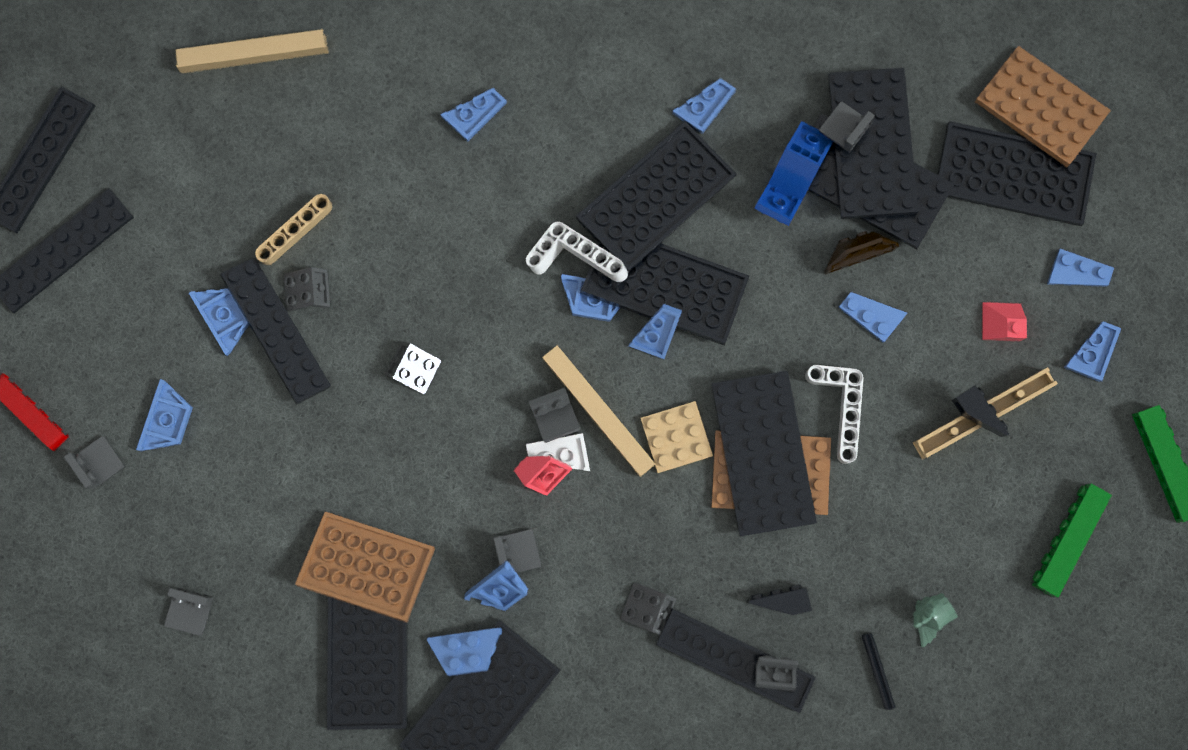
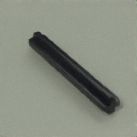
(878, 671)

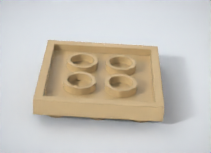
(676, 437)

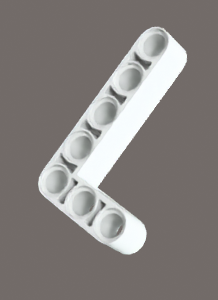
(579, 249)
(846, 405)

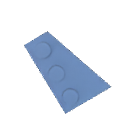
(704, 107)
(473, 115)
(1078, 270)
(872, 315)
(658, 332)
(1095, 353)

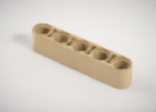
(284, 231)

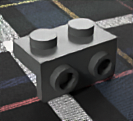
(776, 673)

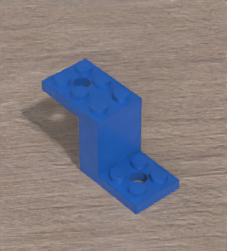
(794, 173)

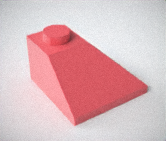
(1003, 322)
(541, 473)

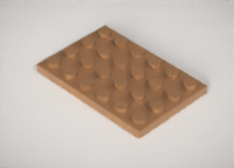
(1042, 106)
(817, 461)
(365, 566)

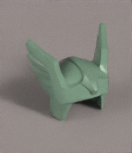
(932, 615)

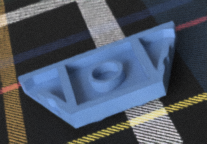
(584, 305)
(221, 316)
(165, 419)
(499, 588)
(465, 651)

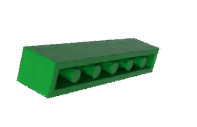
(1165, 458)
(1071, 540)

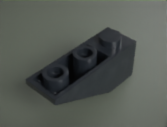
(976, 409)
(789, 602)

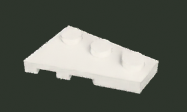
(566, 449)

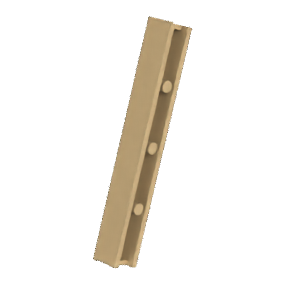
(251, 51)
(1002, 403)
(598, 411)

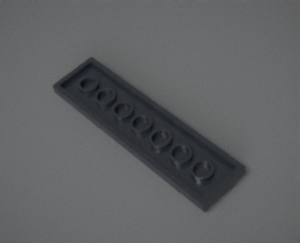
(41, 156)
(62, 250)
(275, 330)
(727, 657)

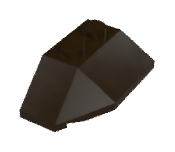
(859, 249)

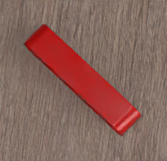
(25, 410)

